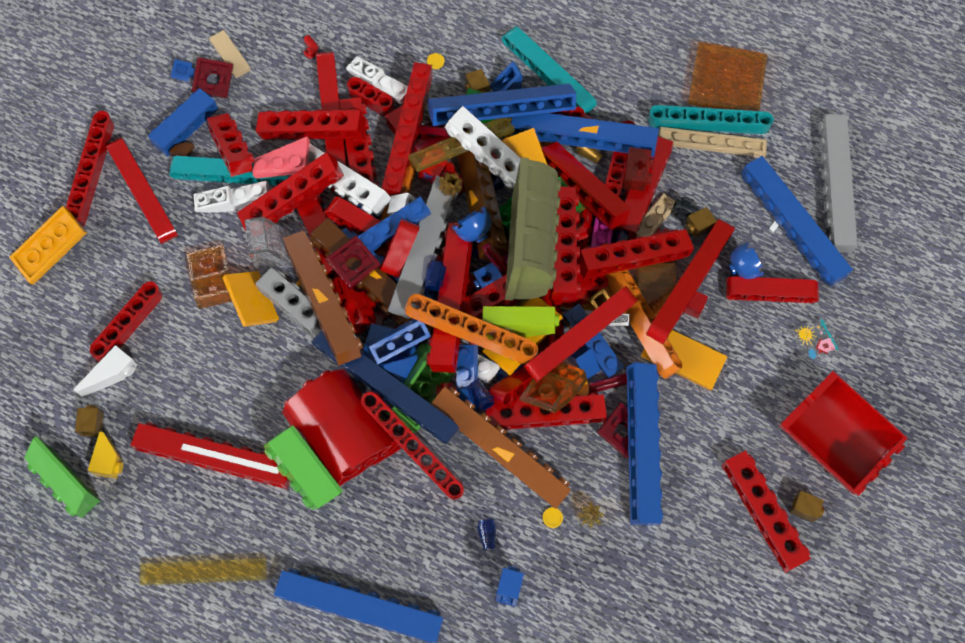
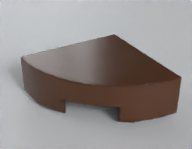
(182, 149)

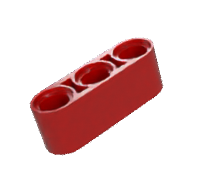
(366, 90)
(399, 248)
(511, 388)

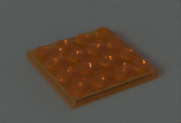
(727, 78)

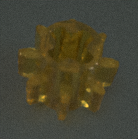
(586, 519)

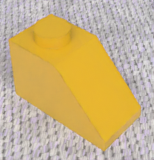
(105, 458)

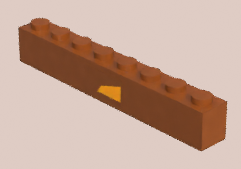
(322, 298)
(501, 448)

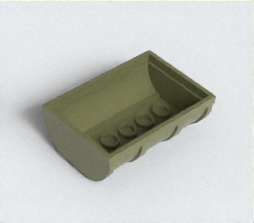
(533, 231)

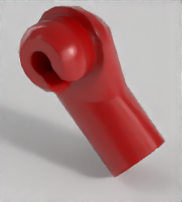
(312, 47)

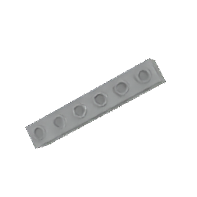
(274, 279)

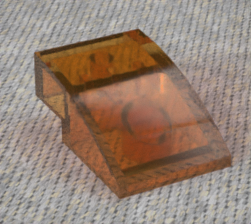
(206, 275)
(656, 284)
(555, 388)

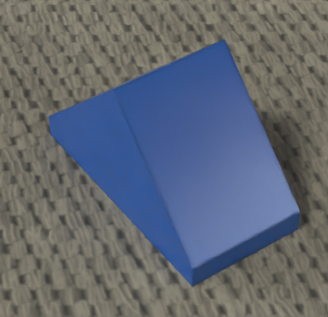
(508, 79)
(585, 360)
(399, 365)

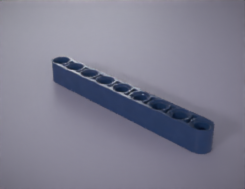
(395, 393)

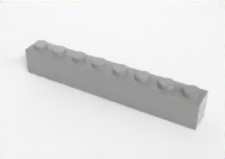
(838, 182)
(423, 249)

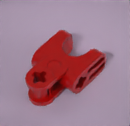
(588, 288)
(357, 305)

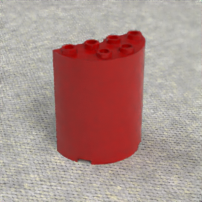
(337, 425)
(844, 433)

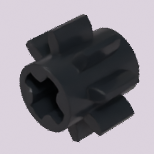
(683, 208)

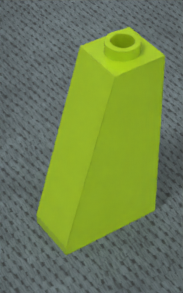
(522, 320)

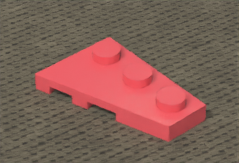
(283, 160)

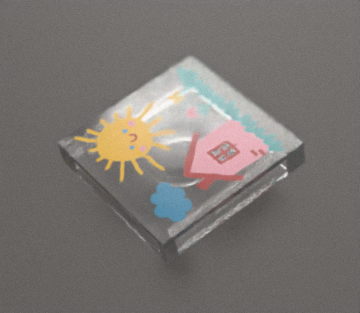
(815, 340)

